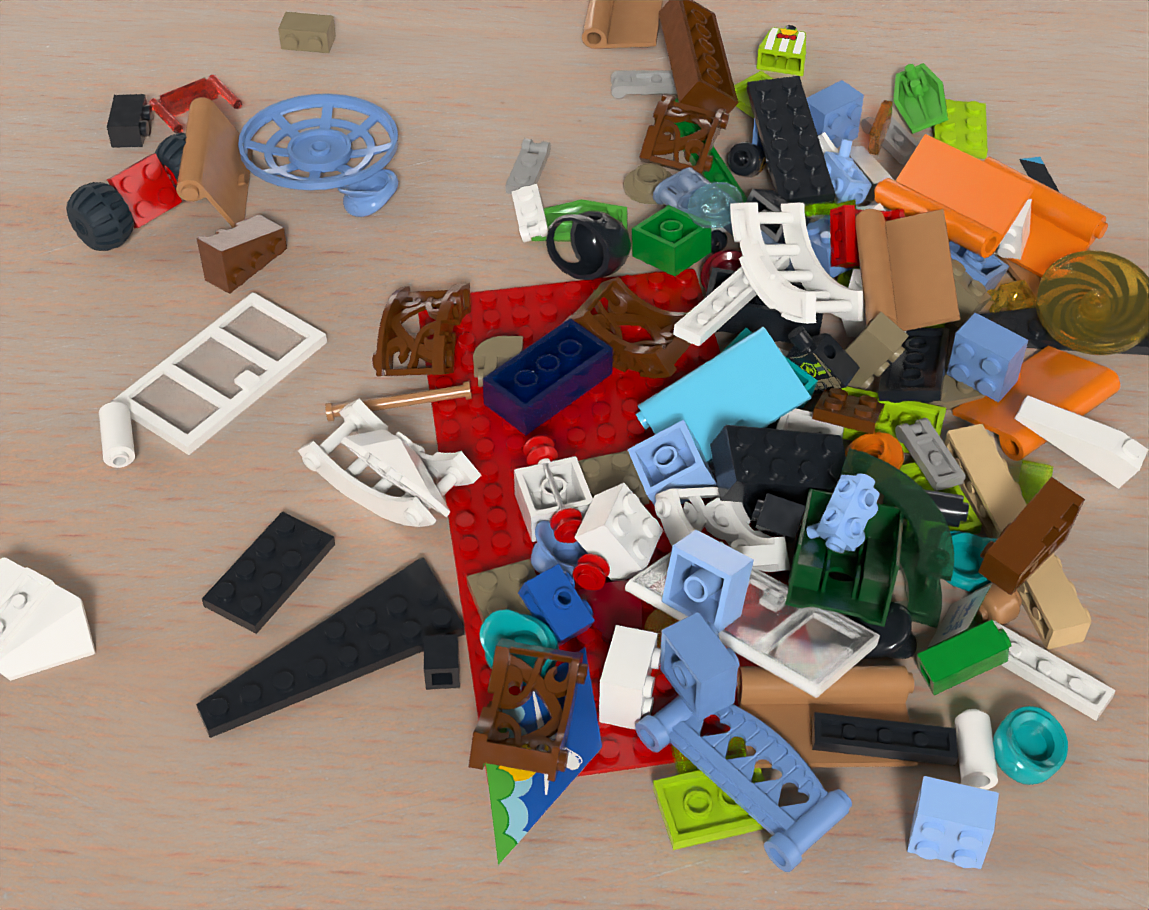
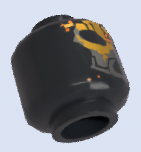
(746, 159)

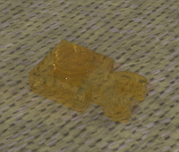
(1012, 296)

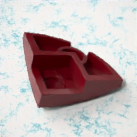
(613, 607)

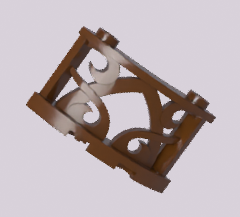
(670, 112)
(439, 351)
(650, 357)
(507, 671)

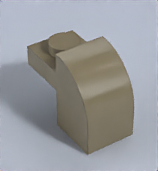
(494, 353)

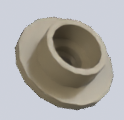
(643, 180)

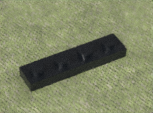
(884, 739)

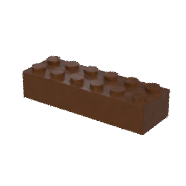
(697, 56)

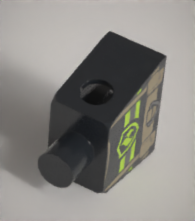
(822, 359)

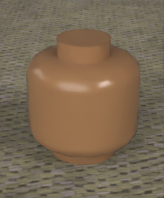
(998, 606)

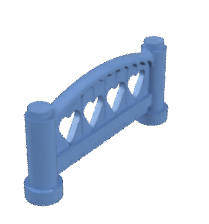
(792, 826)

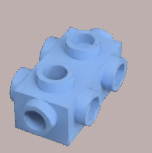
(845, 175)
(847, 513)

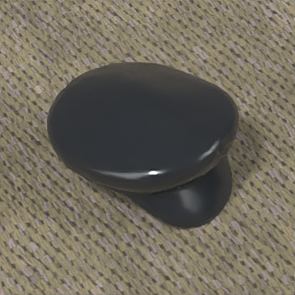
(896, 637)

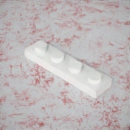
(1056, 676)

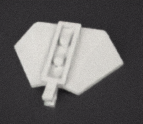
(38, 623)

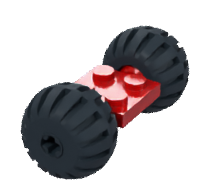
(107, 213)

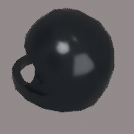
(597, 242)

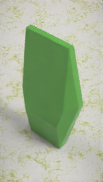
(920, 97)
(577, 207)

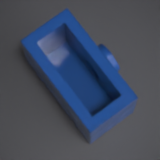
(557, 603)

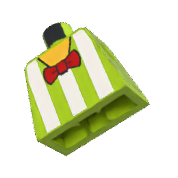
(783, 51)

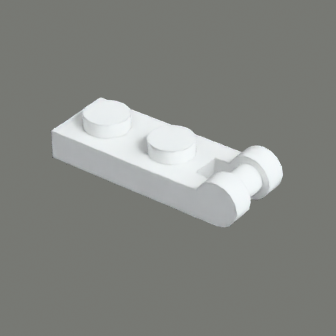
(530, 212)

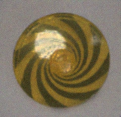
(1094, 302)

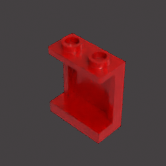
(844, 237)

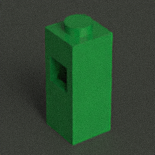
(964, 657)

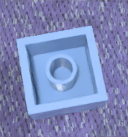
(671, 462)
(707, 579)
(953, 822)

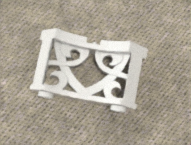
(723, 520)

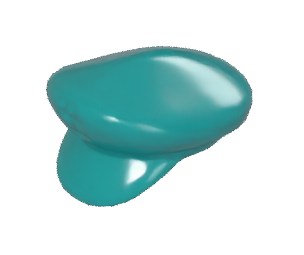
(968, 561)
(522, 629)
(1030, 745)

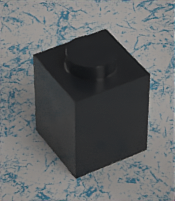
(441, 661)

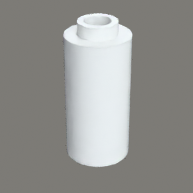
(116, 434)
(976, 749)

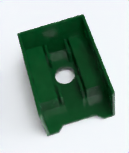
(871, 565)

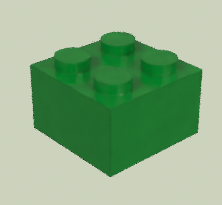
(670, 241)

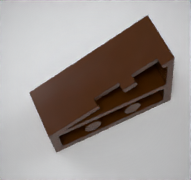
(240, 252)
(1031, 536)

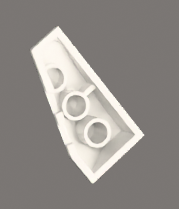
(1089, 442)
(397, 463)

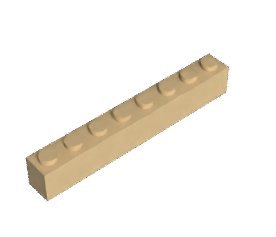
(997, 501)

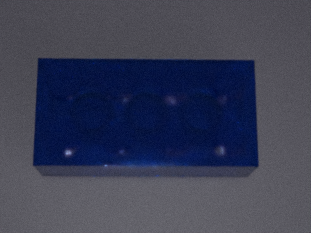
(547, 376)

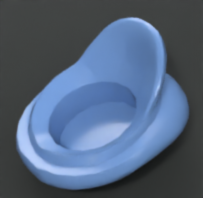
(369, 194)
(550, 552)

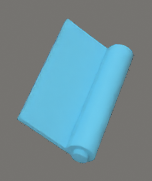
(738, 387)

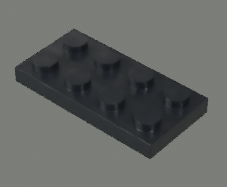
(920, 368)
(268, 572)

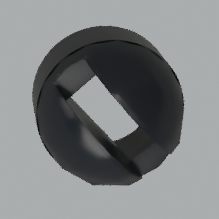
(718, 236)

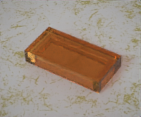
(880, 127)

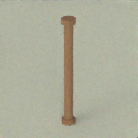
(406, 399)

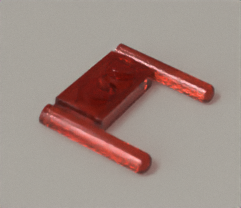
(179, 99)

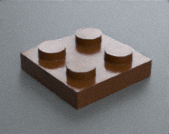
(848, 411)

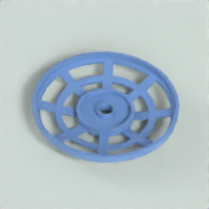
(320, 148)

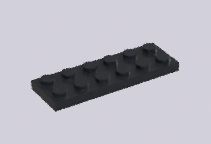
(790, 140)

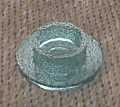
(711, 204)

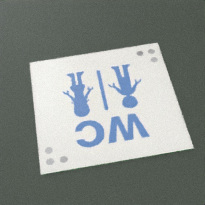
(959, 616)

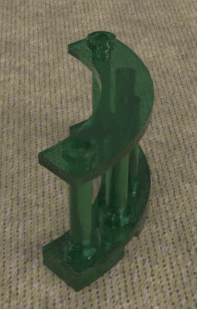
(926, 539)

